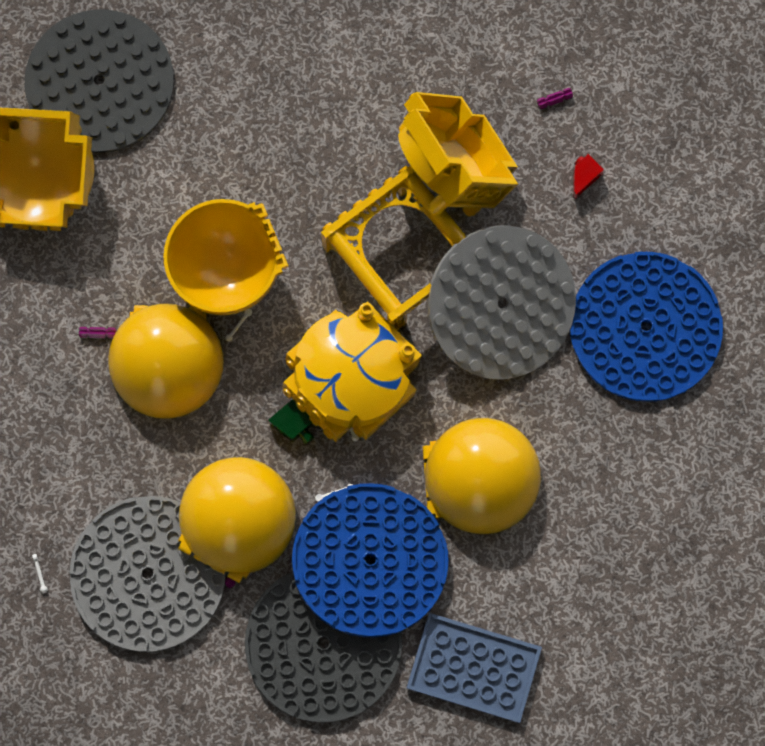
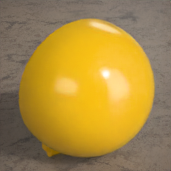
(223, 256)
(165, 360)
(481, 476)
(236, 516)

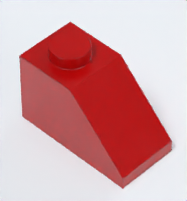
(585, 174)

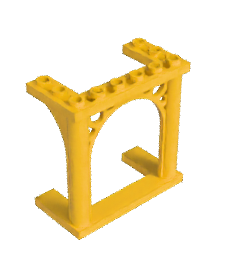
(336, 239)

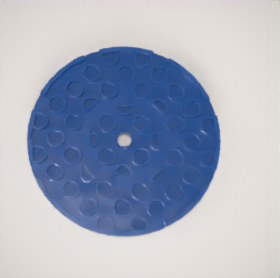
(639, 362)
(377, 596)

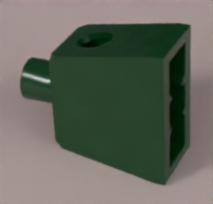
(292, 423)

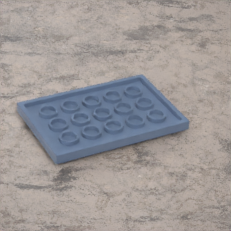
(474, 668)

